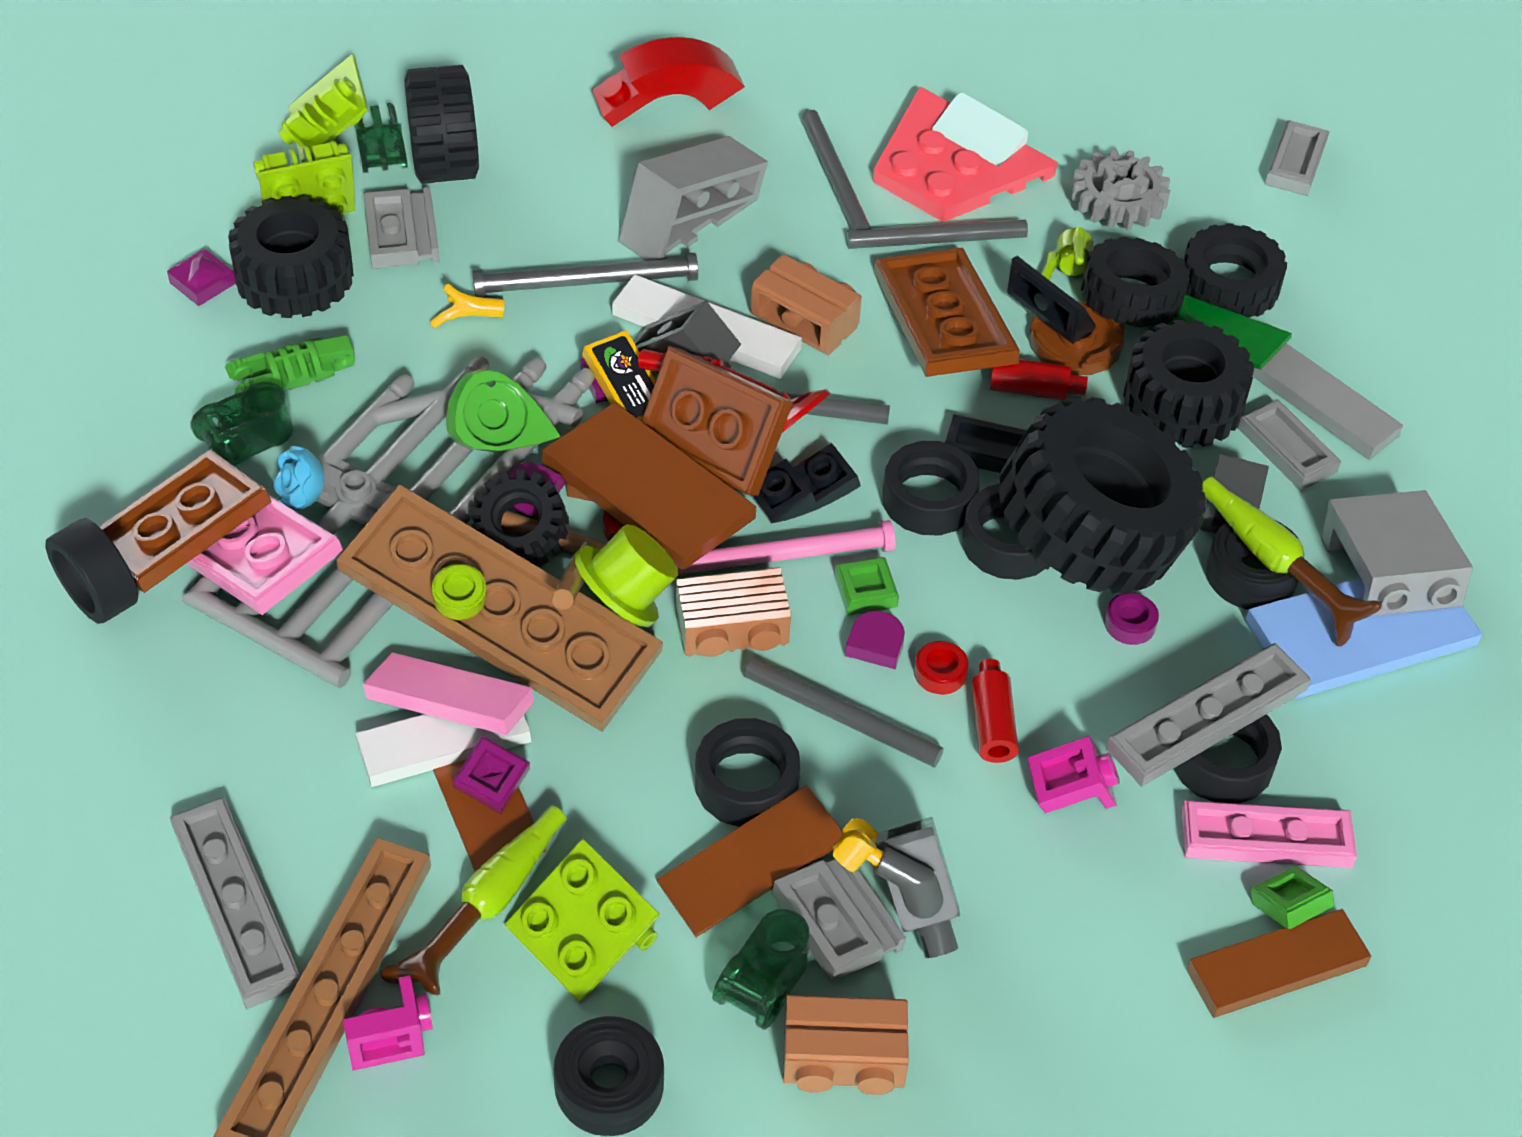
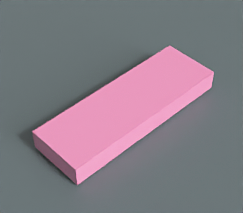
(449, 693)
(1268, 834)

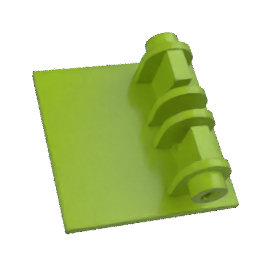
(326, 108)
(323, 180)
(583, 920)

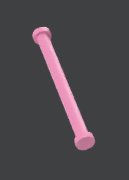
(802, 547)

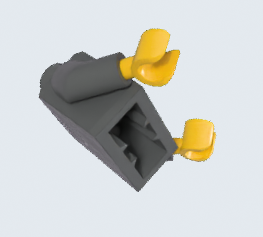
(915, 873)

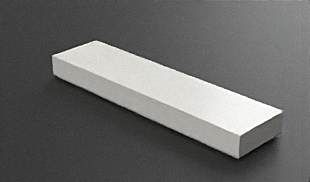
(761, 346)

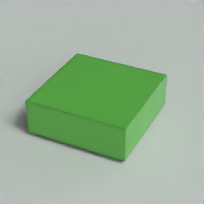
(866, 586)
(1292, 897)

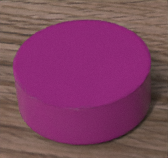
(1131, 618)

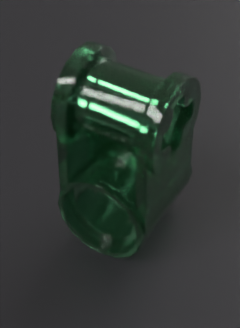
(246, 422)
(762, 976)

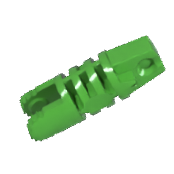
(294, 364)

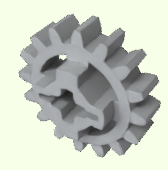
(1120, 189)

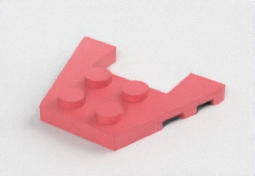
(943, 175)

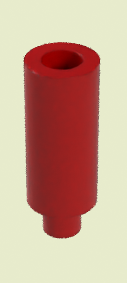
(1038, 380)
(994, 713)

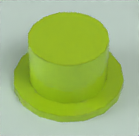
(628, 574)

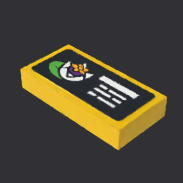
(618, 374)

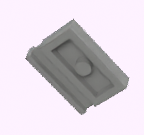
(400, 227)
(843, 916)

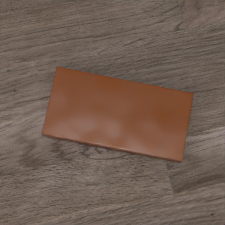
(946, 312)
(649, 484)

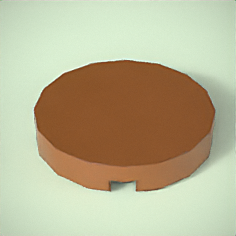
(1088, 355)

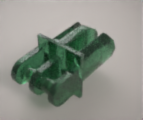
(380, 143)

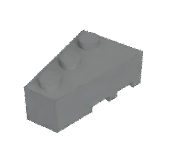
(686, 192)

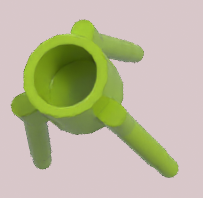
(1070, 254)

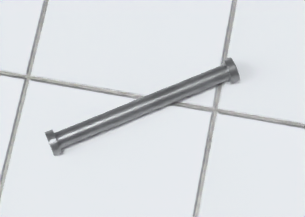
(585, 275)

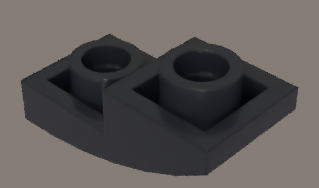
(807, 486)

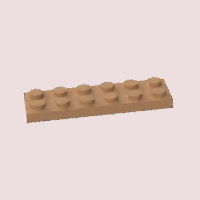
(571, 656)

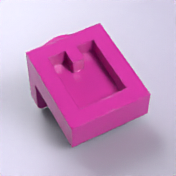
(1073, 775)
(389, 1034)

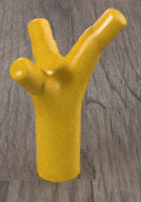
(468, 305)

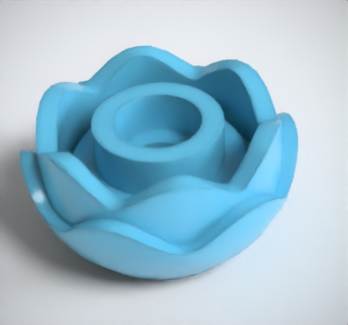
(299, 478)

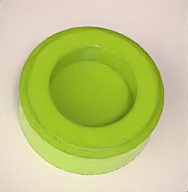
(459, 591)

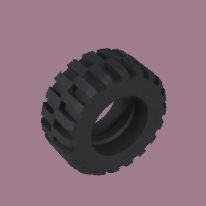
(1101, 495)

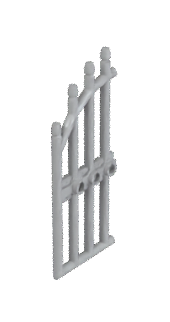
(361, 494)

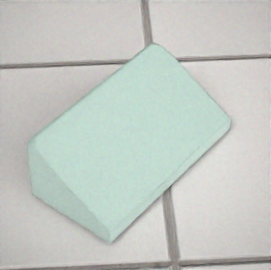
(981, 129)

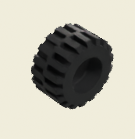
(442, 124)
(291, 256)
(1189, 381)

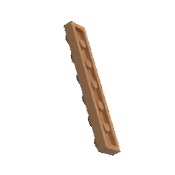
(326, 994)

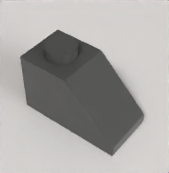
(693, 330)

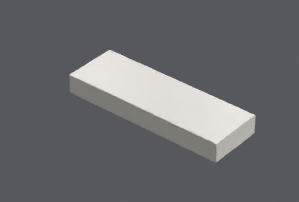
(425, 744)

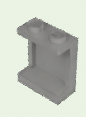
(1399, 550)

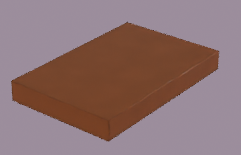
(717, 419)
(183, 517)

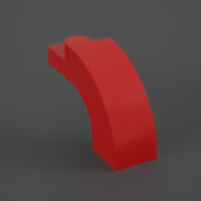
(666, 69)

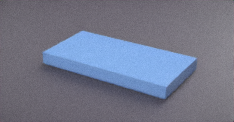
(1377, 643)

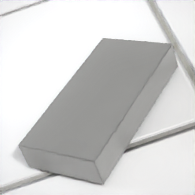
(1297, 157)
(1289, 444)

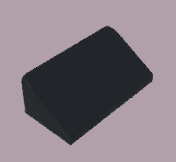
(1048, 301)

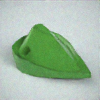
(496, 415)

